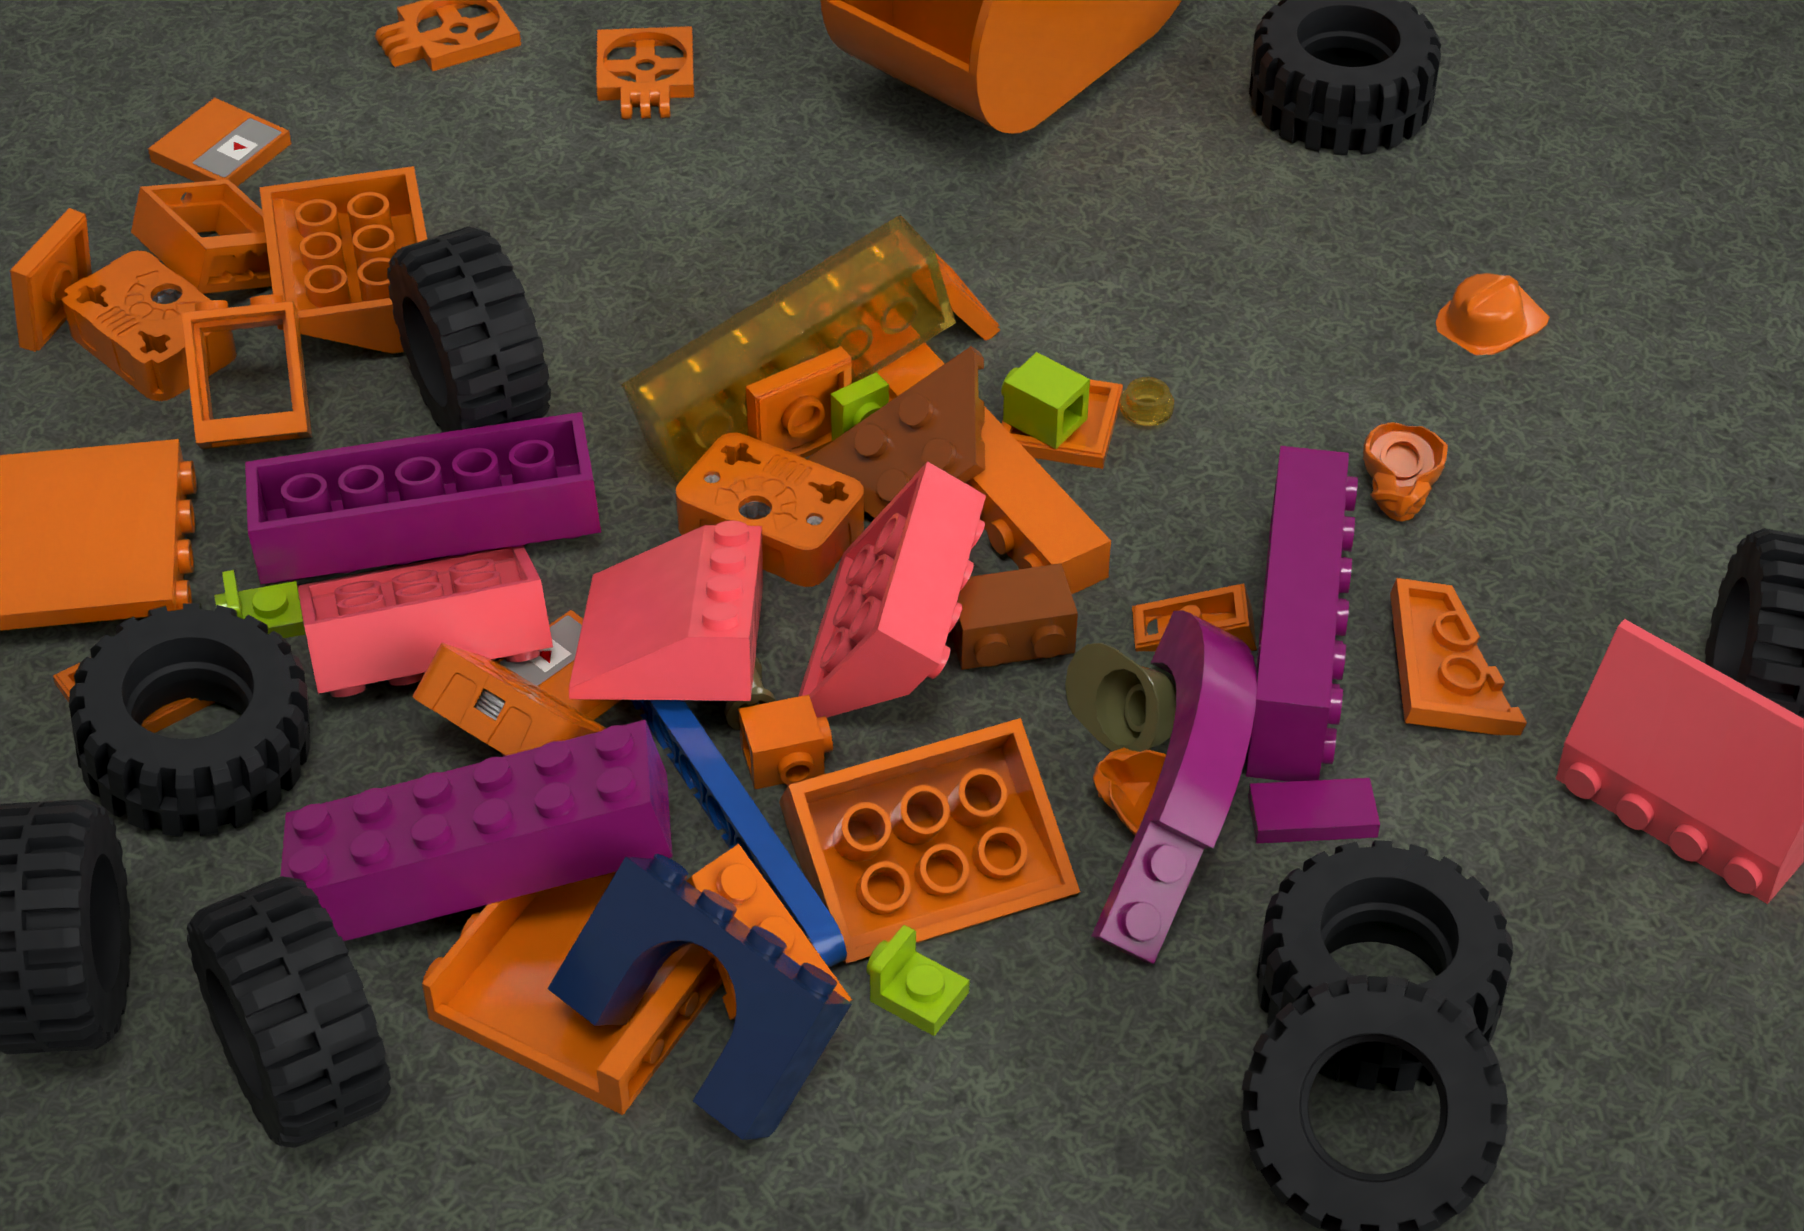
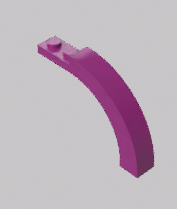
(1195, 787)

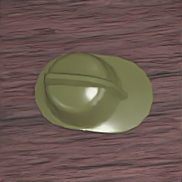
(1120, 699)

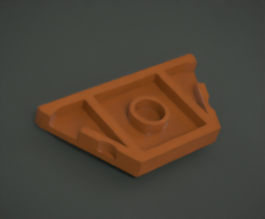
(929, 422)

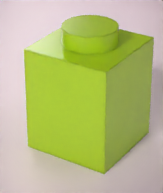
(1045, 399)

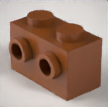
(1015, 617)

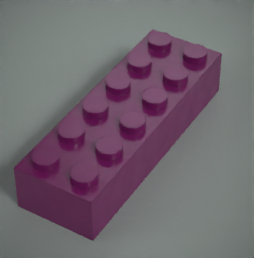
(420, 498)
(1303, 616)
(482, 831)

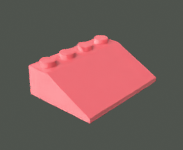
(896, 596)
(397, 617)
(675, 620)
(1692, 761)

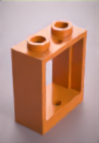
(212, 263)
(217, 316)

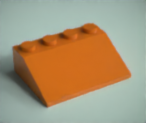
(334, 248)
(930, 838)

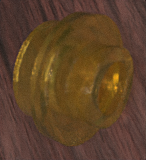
(1147, 401)

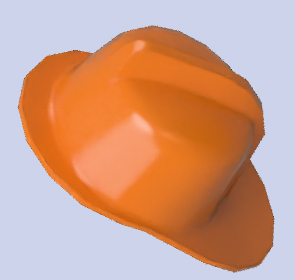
(1490, 314)

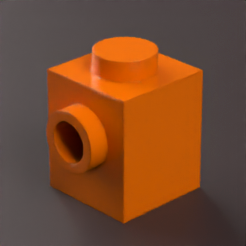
(784, 741)

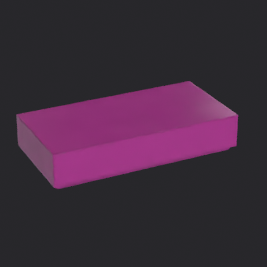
(1313, 810)

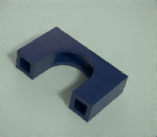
(781, 1007)

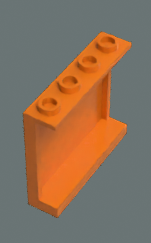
(94, 533)
(498, 996)

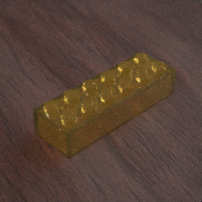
(868, 298)

